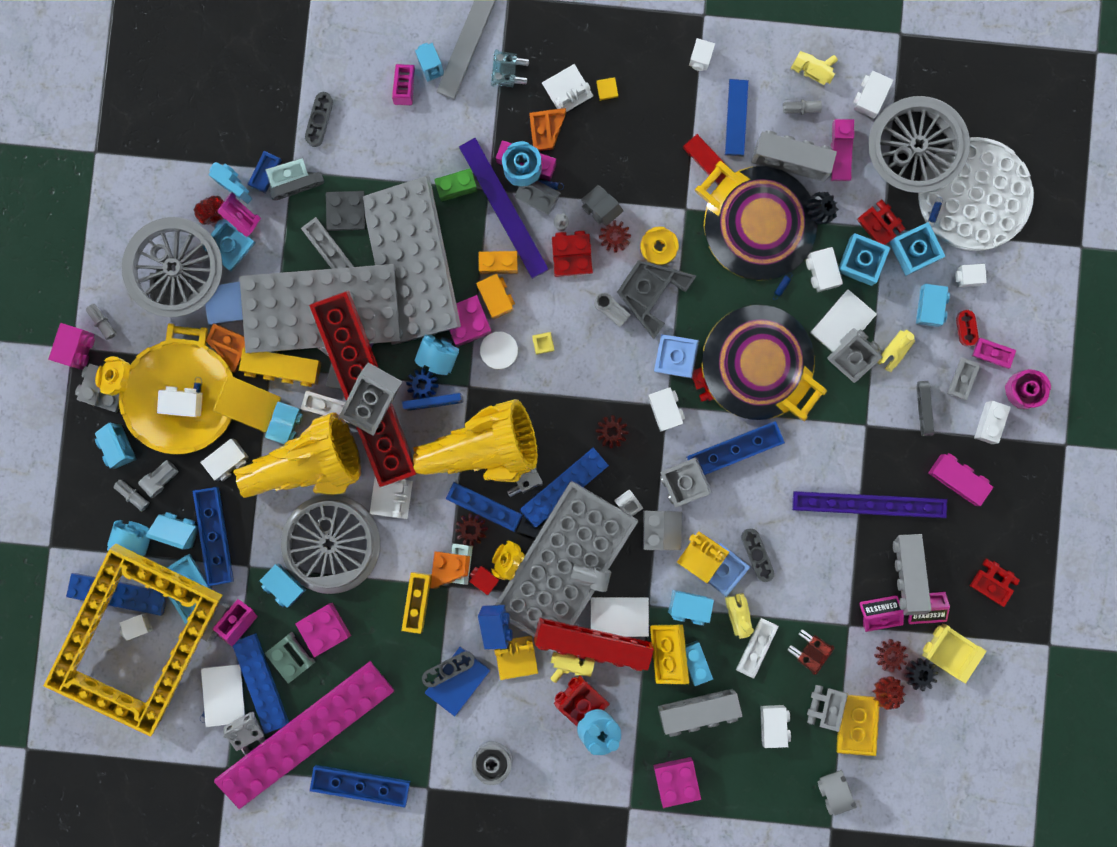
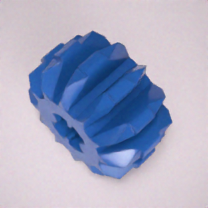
(416, 382)

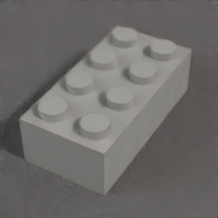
(794, 156)
(700, 711)

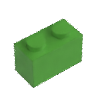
(455, 185)

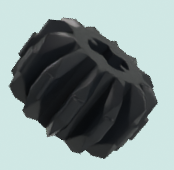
(822, 207)
(914, 674)

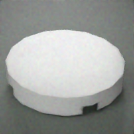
(499, 350)

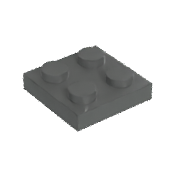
(345, 211)

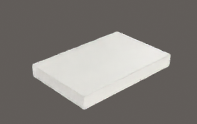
(845, 315)
(621, 615)
(222, 694)

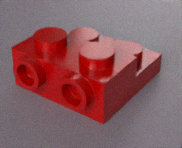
(572, 254)
(579, 699)

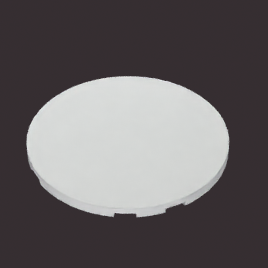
(985, 201)

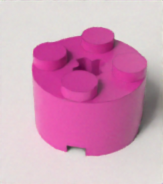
(1036, 395)

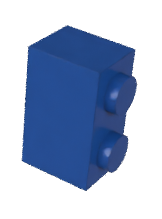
(495, 627)

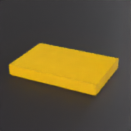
(246, 403)
(669, 654)
(859, 726)

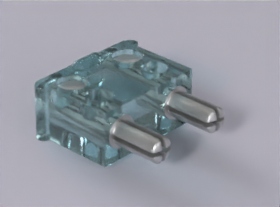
(505, 69)

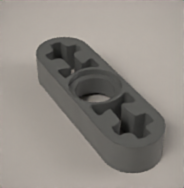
(327, 107)
(297, 186)
(925, 408)
(757, 570)
(458, 657)

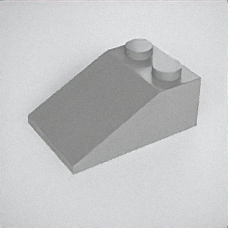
(370, 398)

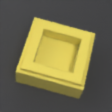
(543, 343)

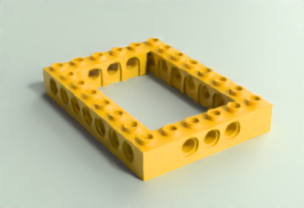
(102, 697)

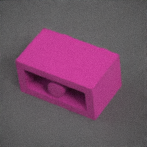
(234, 622)

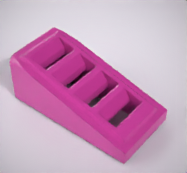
(399, 96)

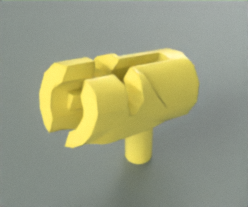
(814, 68)
(898, 348)
(739, 616)
(571, 663)

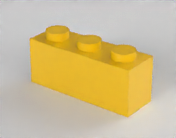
(416, 602)

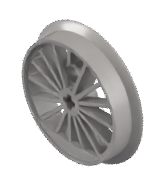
(949, 123)
(135, 249)
(337, 582)

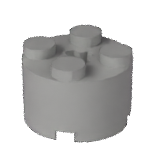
(483, 769)
(837, 792)

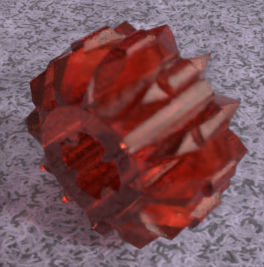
(207, 210)
(607, 233)
(609, 425)
(470, 536)
(894, 661)
(889, 693)

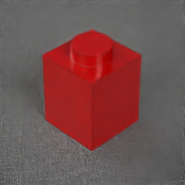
(483, 579)

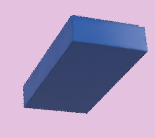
(259, 178)

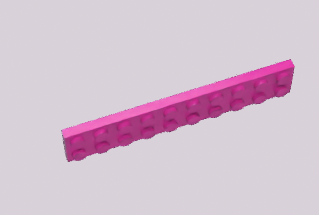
(304, 735)

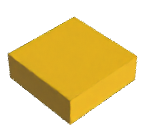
(607, 89)

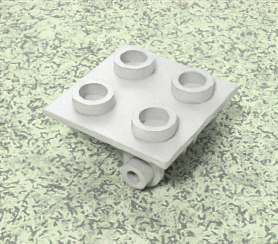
(567, 88)
(391, 499)

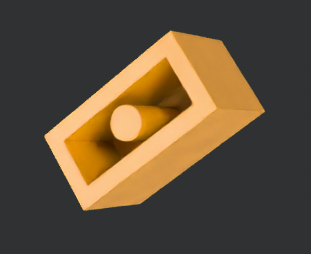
(498, 262)
(495, 296)

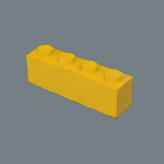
(280, 366)

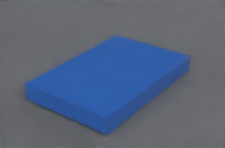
(433, 402)
(457, 690)

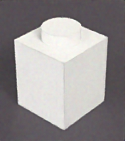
(701, 55)
(971, 275)
(135, 627)

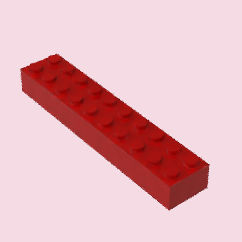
(349, 354)

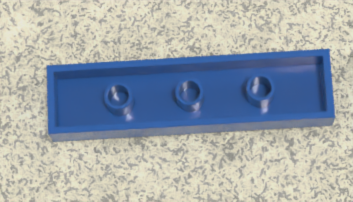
(739, 448)
(580, 472)
(213, 536)
(125, 596)
(260, 683)
(360, 786)

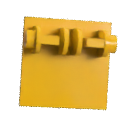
(702, 557)
(517, 659)

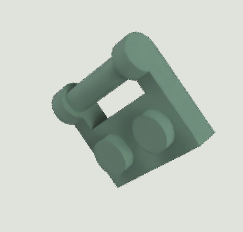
(284, 660)

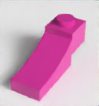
(842, 143)

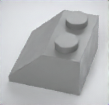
(662, 530)

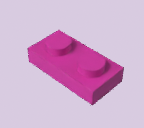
(994, 353)

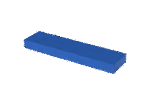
(736, 117)
(484, 506)

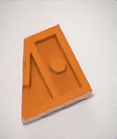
(546, 127)
(227, 345)
(448, 568)

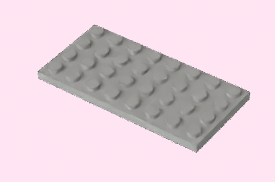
(408, 234)
(279, 311)
(577, 532)

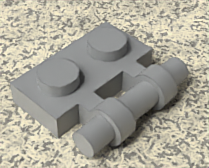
(833, 708)

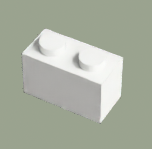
(873, 94)
(824, 269)
(179, 402)
(666, 409)
(992, 422)
(224, 460)
(774, 726)

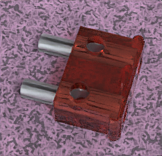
(816, 655)

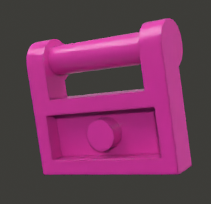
(238, 215)

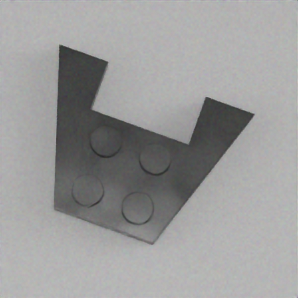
(645, 287)

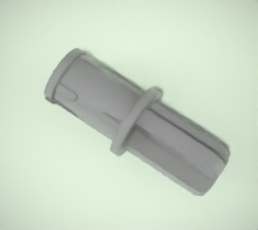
(802, 107)
(561, 222)
(100, 321)
(131, 495)

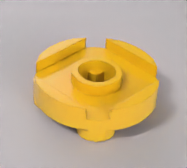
(650, 240)
(120, 371)
(507, 560)

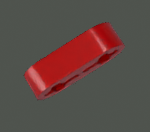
(962, 329)

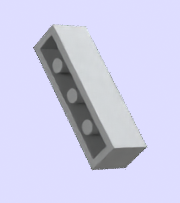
(912, 574)

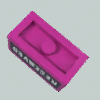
(881, 613)
(938, 613)

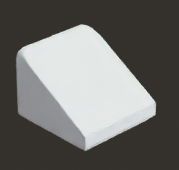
(628, 503)

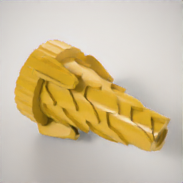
(493, 439)
(320, 456)

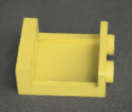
(953, 653)

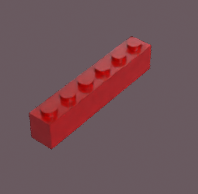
(593, 644)

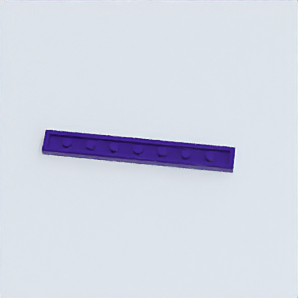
(503, 208)
(869, 504)

